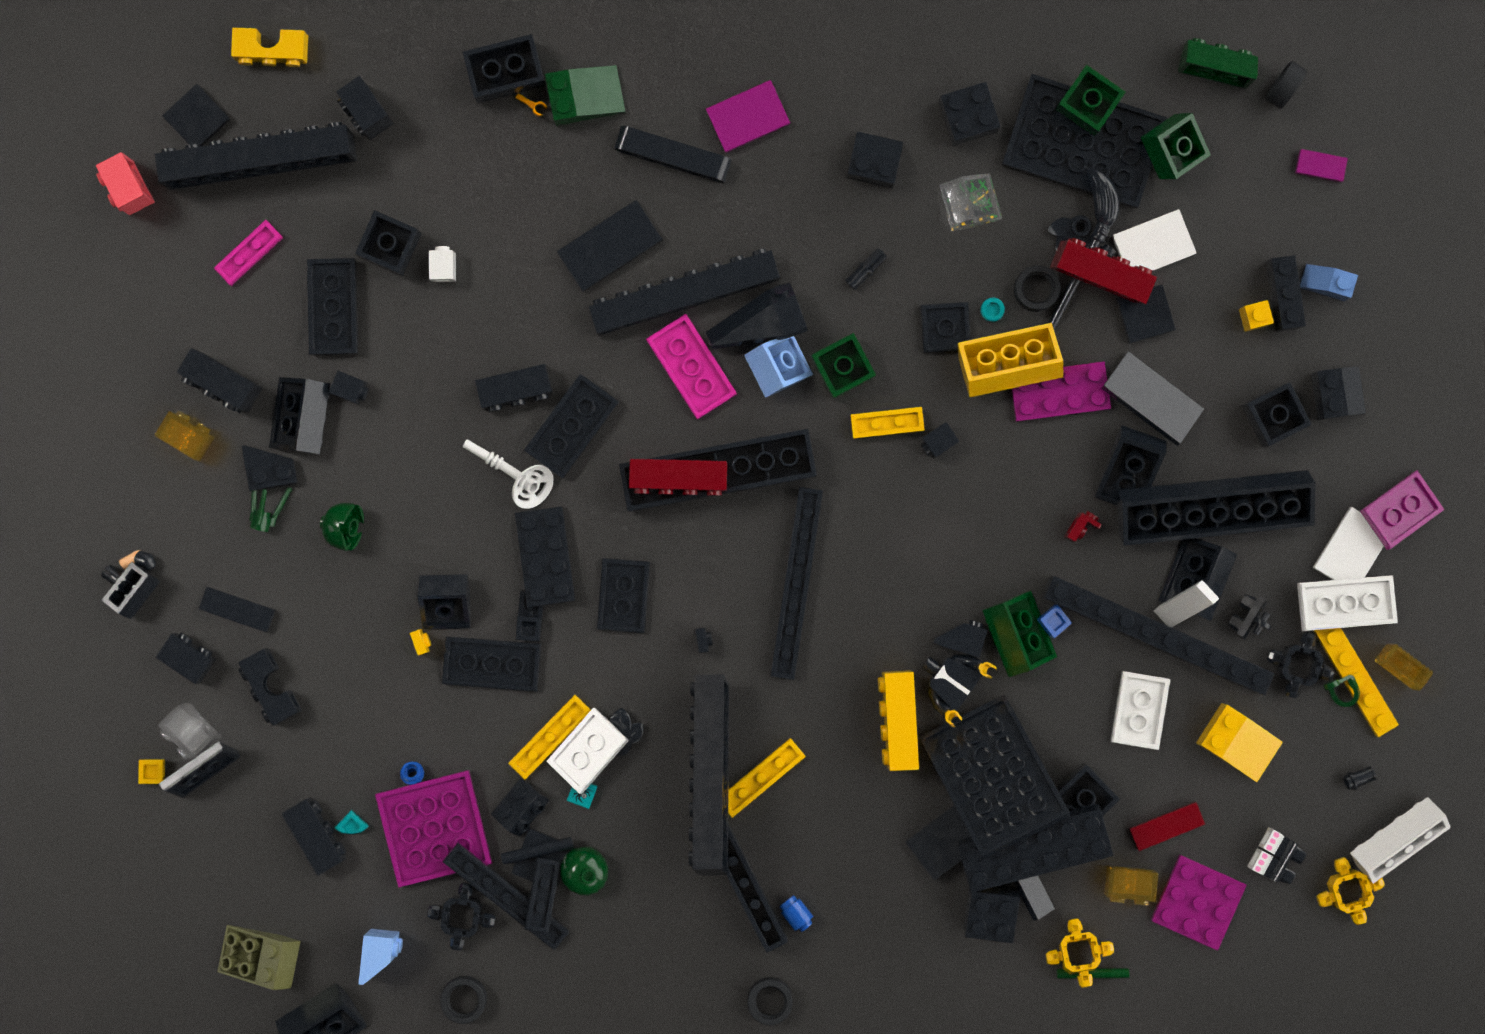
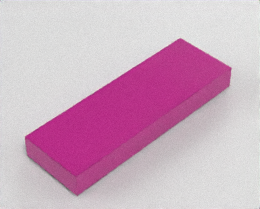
(248, 252)

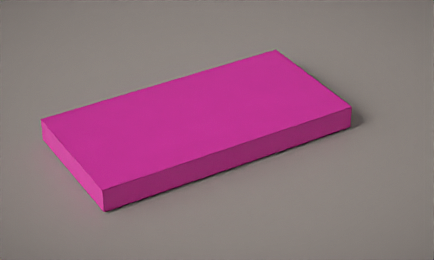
(691, 366)

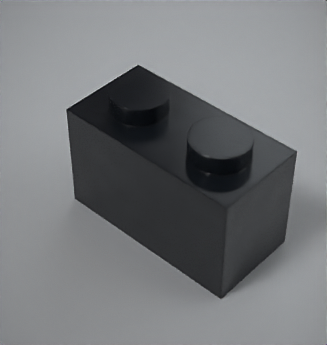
(186, 657)

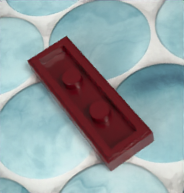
(1167, 826)

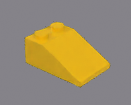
(1239, 742)

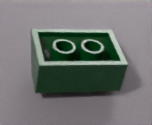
(1218, 63)
(1018, 634)

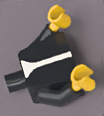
(953, 682)

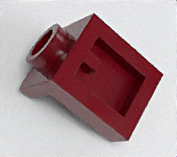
(1077, 529)

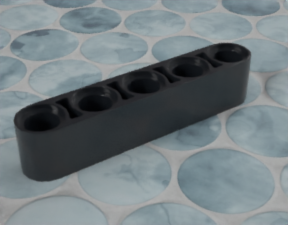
(672, 154)

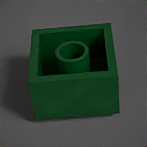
(1090, 100)
(1175, 146)
(843, 366)

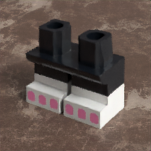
(1284, 850)

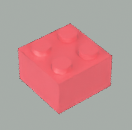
(124, 184)

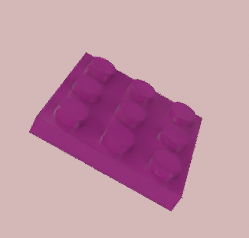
(1198, 902)

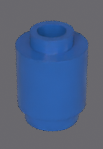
(796, 913)

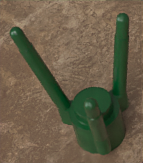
(261, 519)

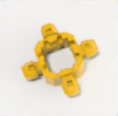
(1333, 896)
(1105, 949)

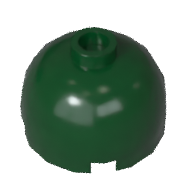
(341, 525)
(584, 871)

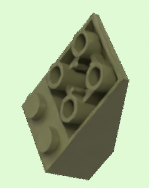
(259, 957)

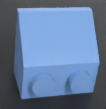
(778, 365)
(377, 952)

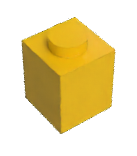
(1256, 316)

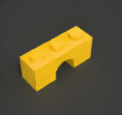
(290, 49)

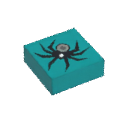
(584, 799)

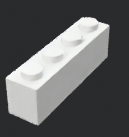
(1400, 840)

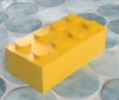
(1010, 360)
(899, 719)

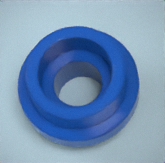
(407, 769)

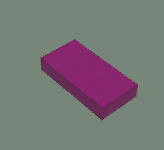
(1321, 165)

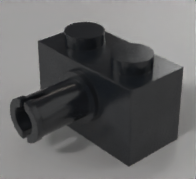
(128, 589)

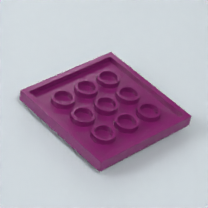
(427, 822)

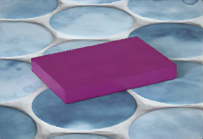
(748, 116)
(1402, 510)

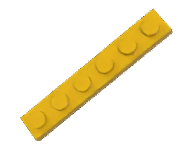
(1348, 663)

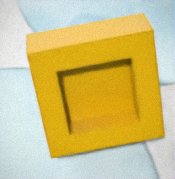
(421, 641)
(151, 771)

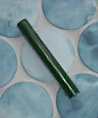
(1097, 973)

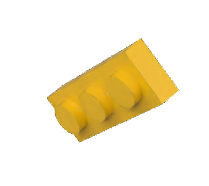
(887, 422)

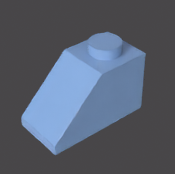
(1328, 281)

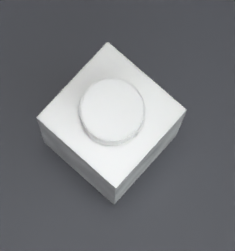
(442, 264)

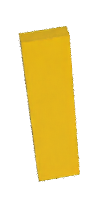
(549, 737)
(763, 776)

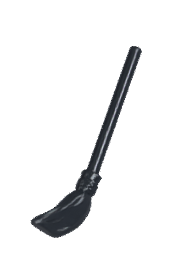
(1106, 212)

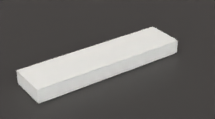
(1186, 604)

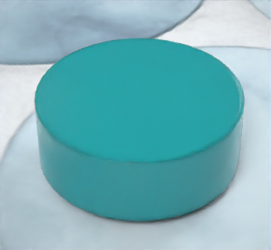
(992, 309)

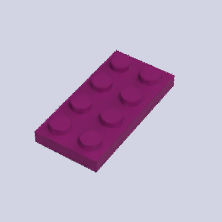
(1073, 394)

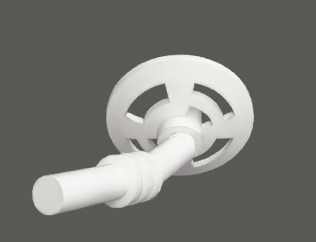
(525, 478)

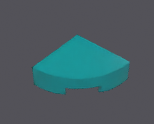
(351, 824)

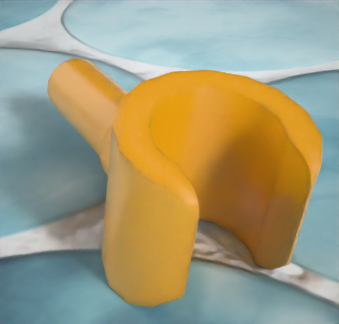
(531, 104)

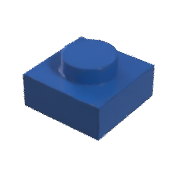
(1054, 621)

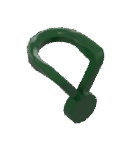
(1352, 681)

